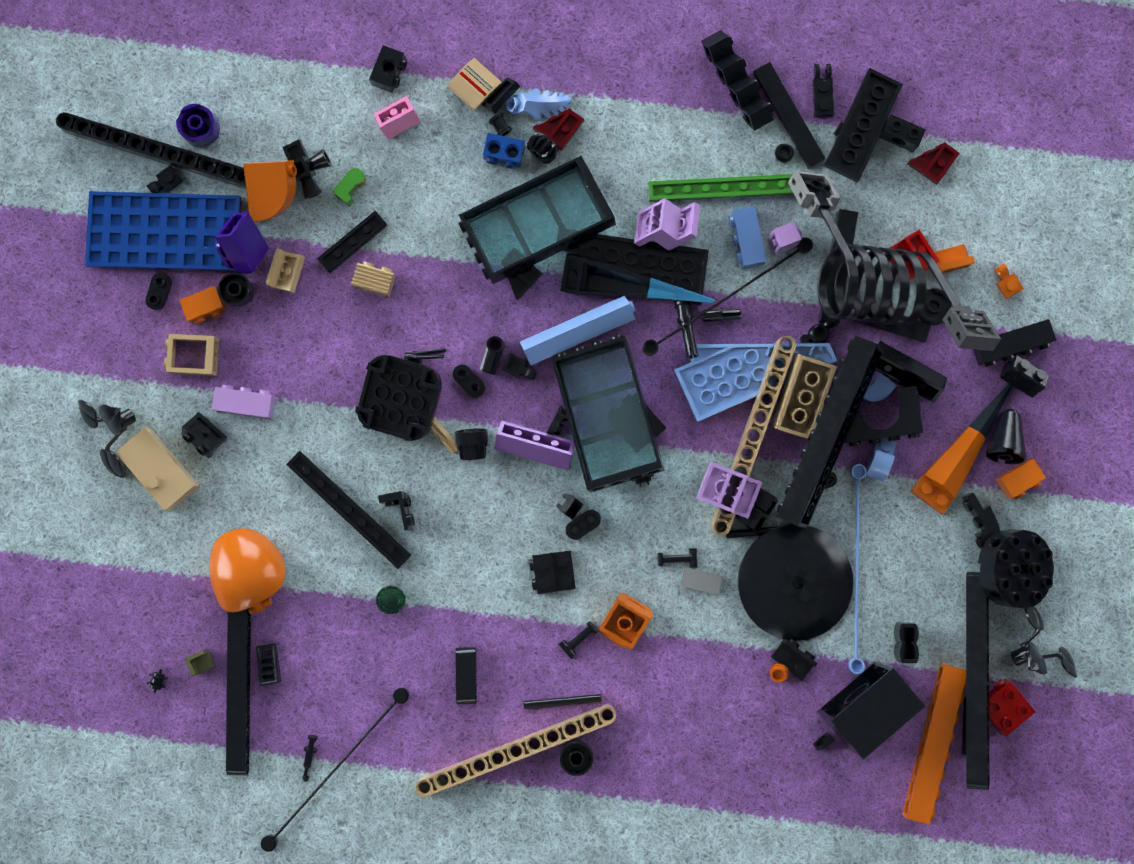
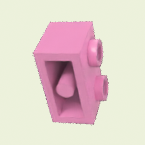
(397, 118)

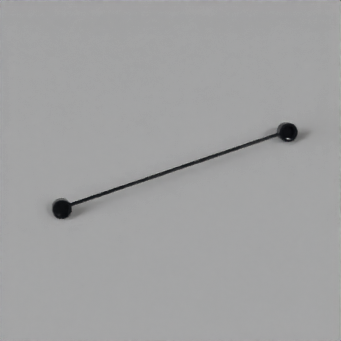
(651, 347)
(270, 841)

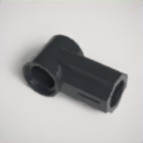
(492, 357)

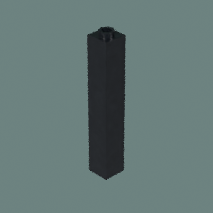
(846, 222)

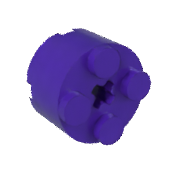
(188, 127)

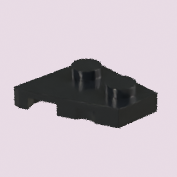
(524, 280)

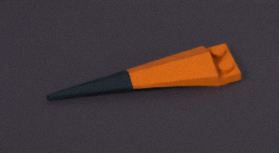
(947, 474)

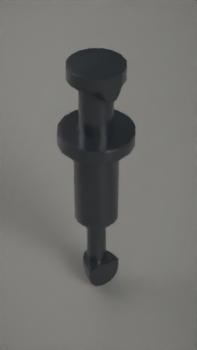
(310, 750)

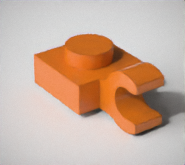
(1008, 284)

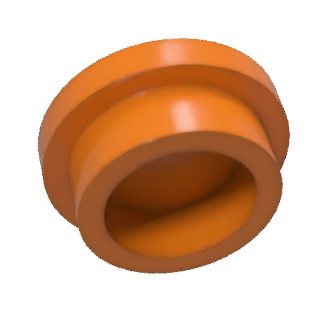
(779, 673)

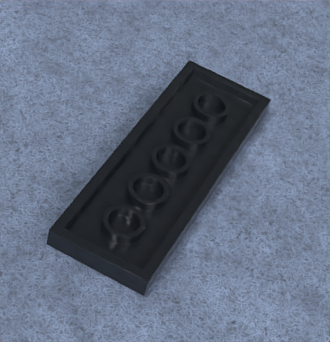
(863, 125)

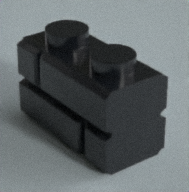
(1024, 376)

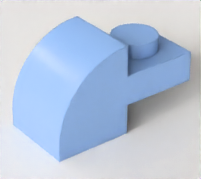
(881, 460)

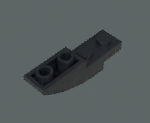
(983, 518)

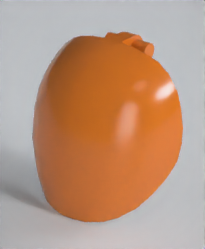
(245, 570)

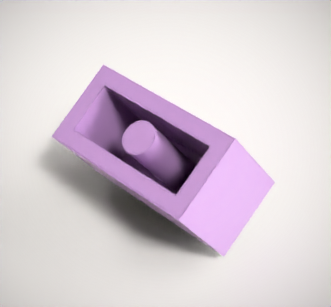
(785, 238)

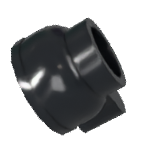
(816, 334)

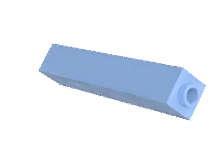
(578, 330)

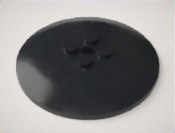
(768, 578)

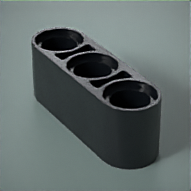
(466, 675)

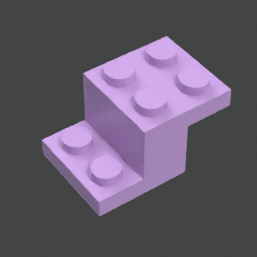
(667, 224)
(729, 490)

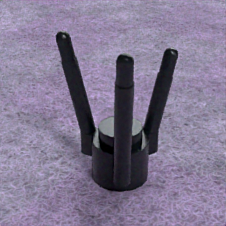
(417, 356)

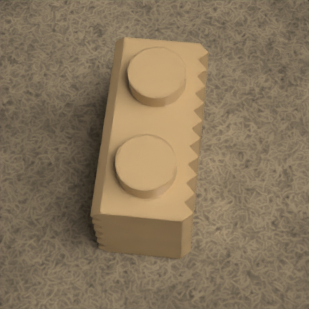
(373, 279)

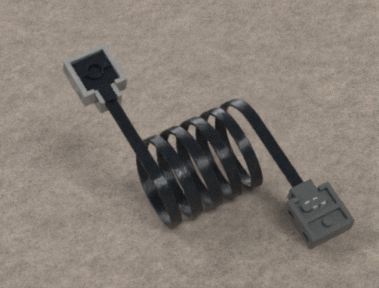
(820, 198)

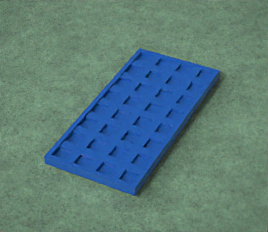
(157, 230)

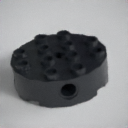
(1016, 568)

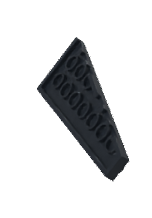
(679, 266)

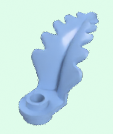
(537, 104)

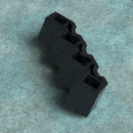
(742, 88)

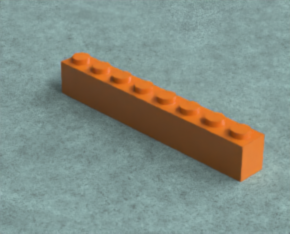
(935, 744)

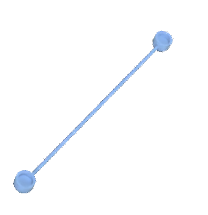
(857, 665)

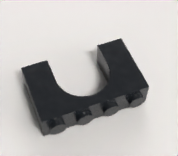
(908, 422)

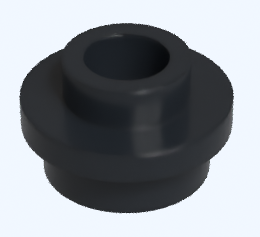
(784, 147)

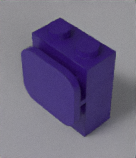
(241, 243)

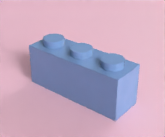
(747, 237)

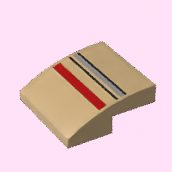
(474, 84)

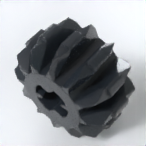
(542, 148)

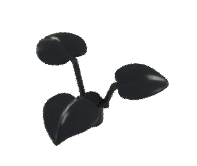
(115, 421)
(1031, 654)

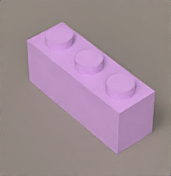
(243, 402)

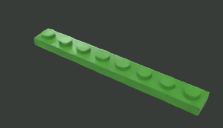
(720, 188)

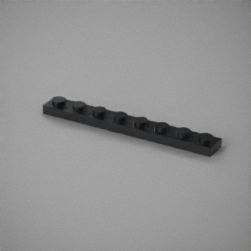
(349, 509)

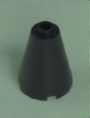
(1007, 439)

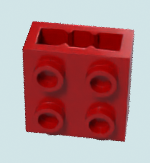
(1007, 707)

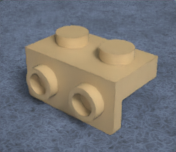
(285, 271)

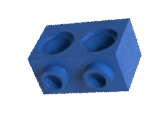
(505, 145)

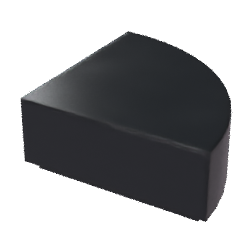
(824, 741)

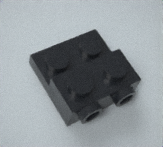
(552, 572)

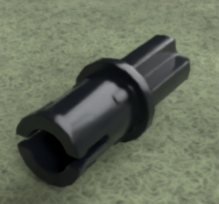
(720, 315)

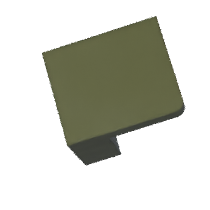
(199, 662)

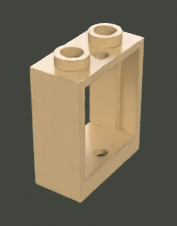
(211, 355)

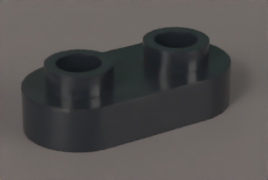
(159, 291)
(468, 381)
(583, 525)

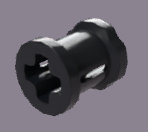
(500, 124)

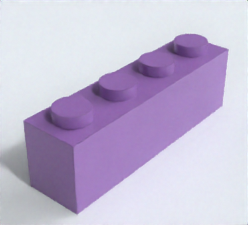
(534, 445)

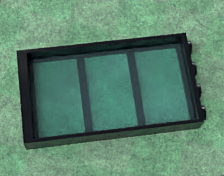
(536, 220)
(607, 414)

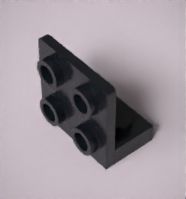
(404, 500)

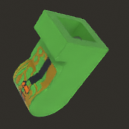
(348, 185)

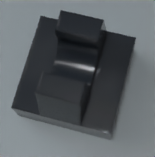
(570, 507)

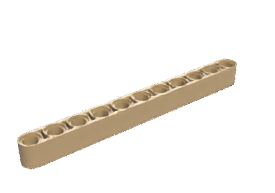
(752, 424)
(509, 757)

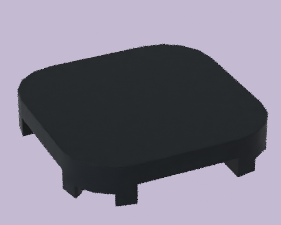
(399, 397)

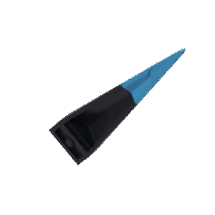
(597, 278)

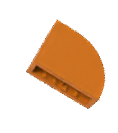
(269, 188)

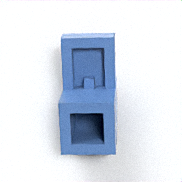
(879, 389)

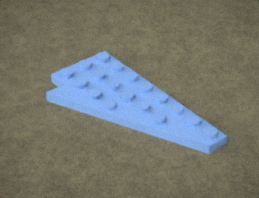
(733, 373)

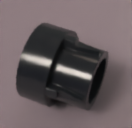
(226, 285)
(472, 443)
(584, 765)

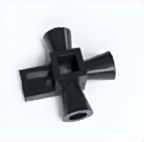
(306, 167)

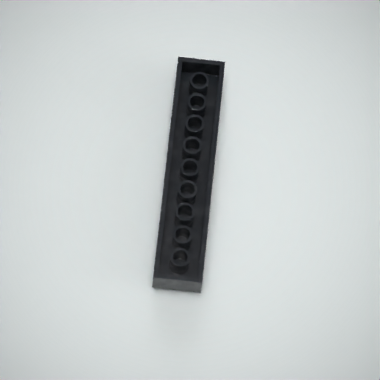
(830, 432)

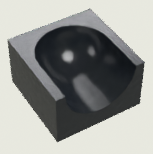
(871, 709)

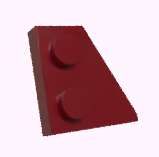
(561, 127)
(934, 162)

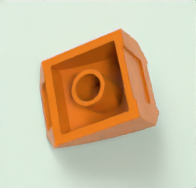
(625, 621)

